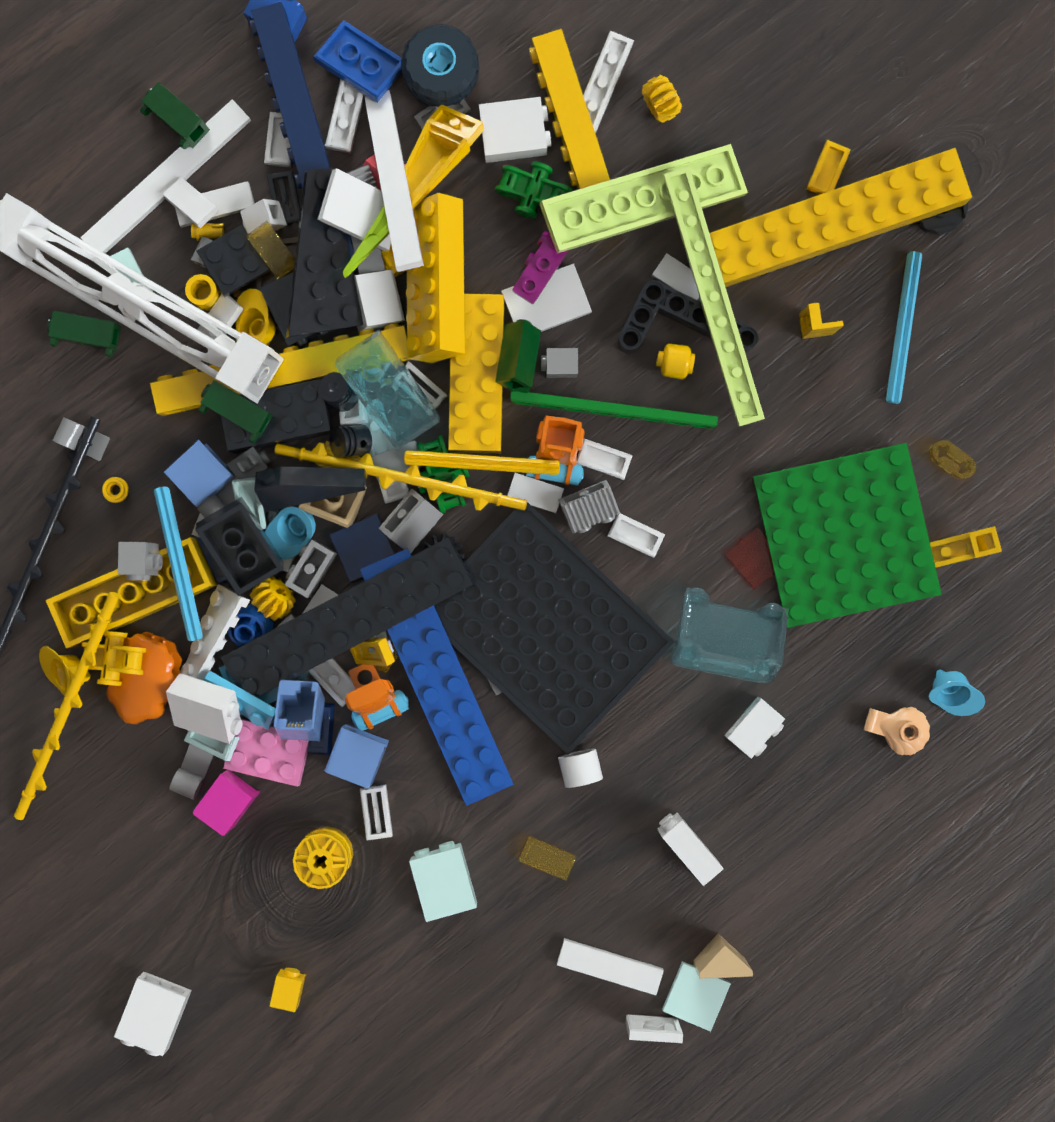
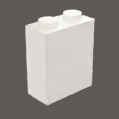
(514, 129)
(204, 708)
(689, 848)
(152, 1014)

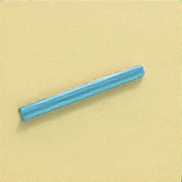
(904, 327)
(178, 563)

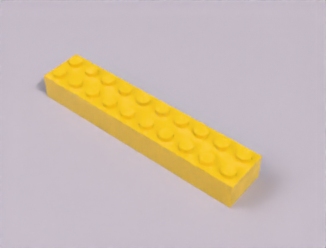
(841, 217)

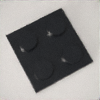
(232, 261)

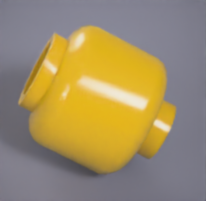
(675, 361)

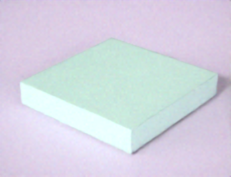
(696, 998)

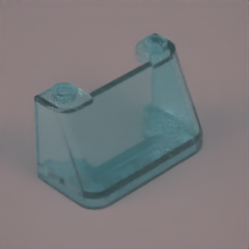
(730, 638)

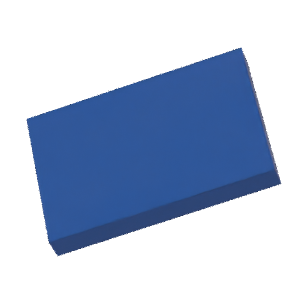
(359, 61)

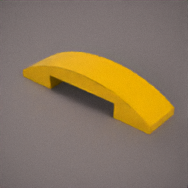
(965, 546)

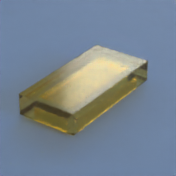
(271, 249)
(547, 858)

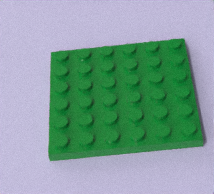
(847, 535)

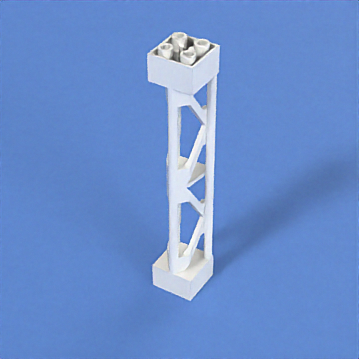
(244, 364)

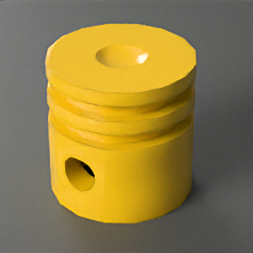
(202, 291)

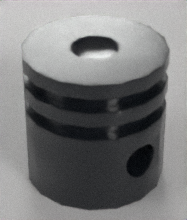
(337, 392)
(346, 441)

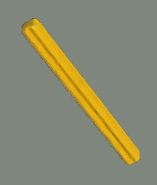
(482, 462)

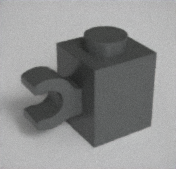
(249, 463)

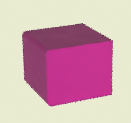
(225, 802)

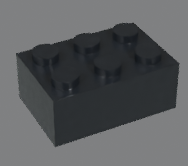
(239, 546)

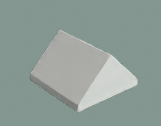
(378, 300)

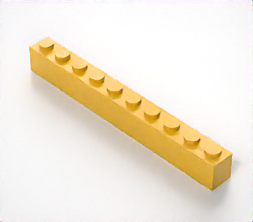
(299, 366)

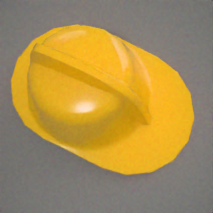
(255, 318)
(56, 667)

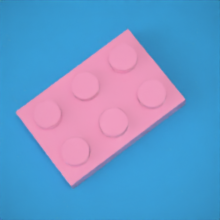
(267, 755)

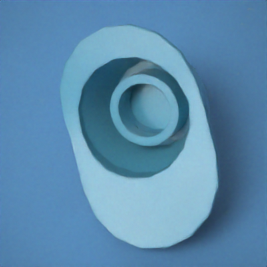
(291, 531)
(955, 694)

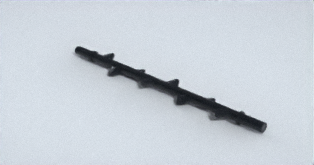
(52, 527)

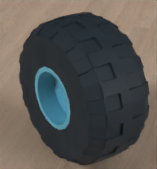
(440, 65)

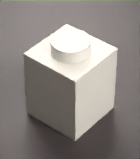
(263, 211)

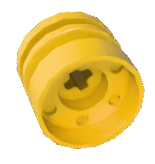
(320, 842)

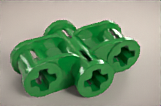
(524, 187)
(442, 474)

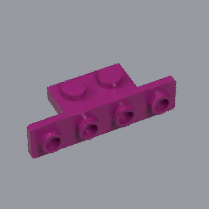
(538, 269)

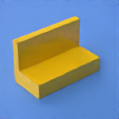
(812, 324)

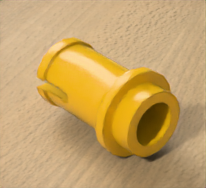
(208, 230)

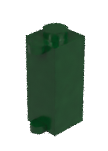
(174, 115)
(83, 331)
(518, 356)
(235, 409)

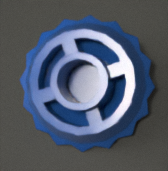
(250, 625)

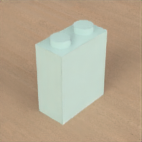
(443, 881)

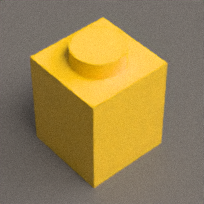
(287, 989)

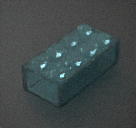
(387, 390)

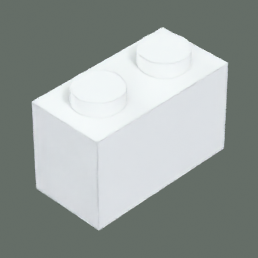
(755, 728)

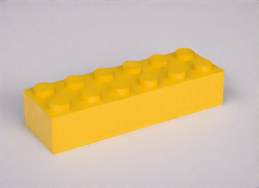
(437, 288)
(474, 394)
(80, 606)

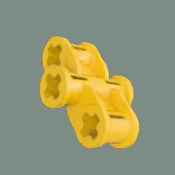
(116, 658)

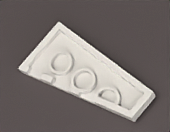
(214, 625)

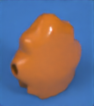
(145, 695)

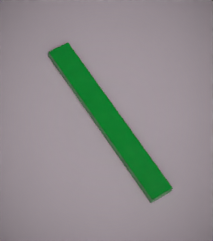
(614, 410)

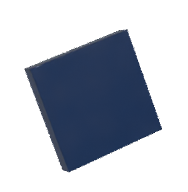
(361, 545)

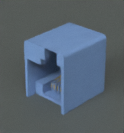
(200, 473)
(299, 710)
(356, 756)

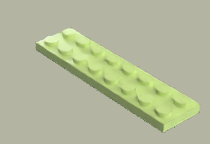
(638, 199)

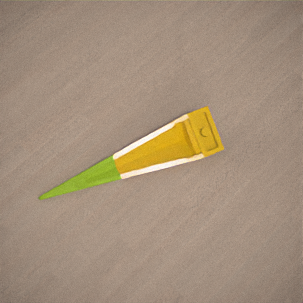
(438, 150)

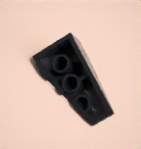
(300, 485)

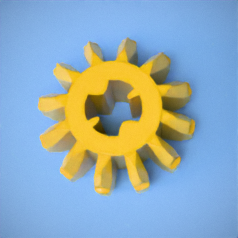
(661, 98)
(273, 598)

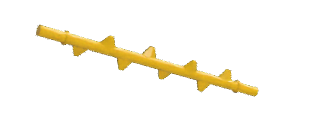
(410, 476)
(71, 700)

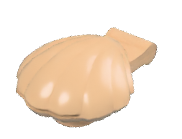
(903, 729)

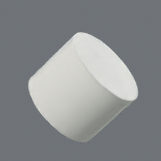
(580, 768)

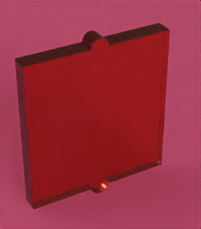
(752, 558)

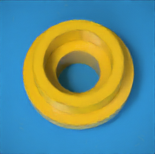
(108, 486)

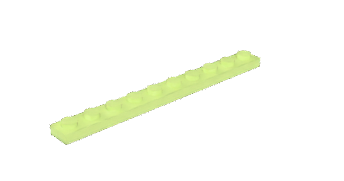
(713, 296)

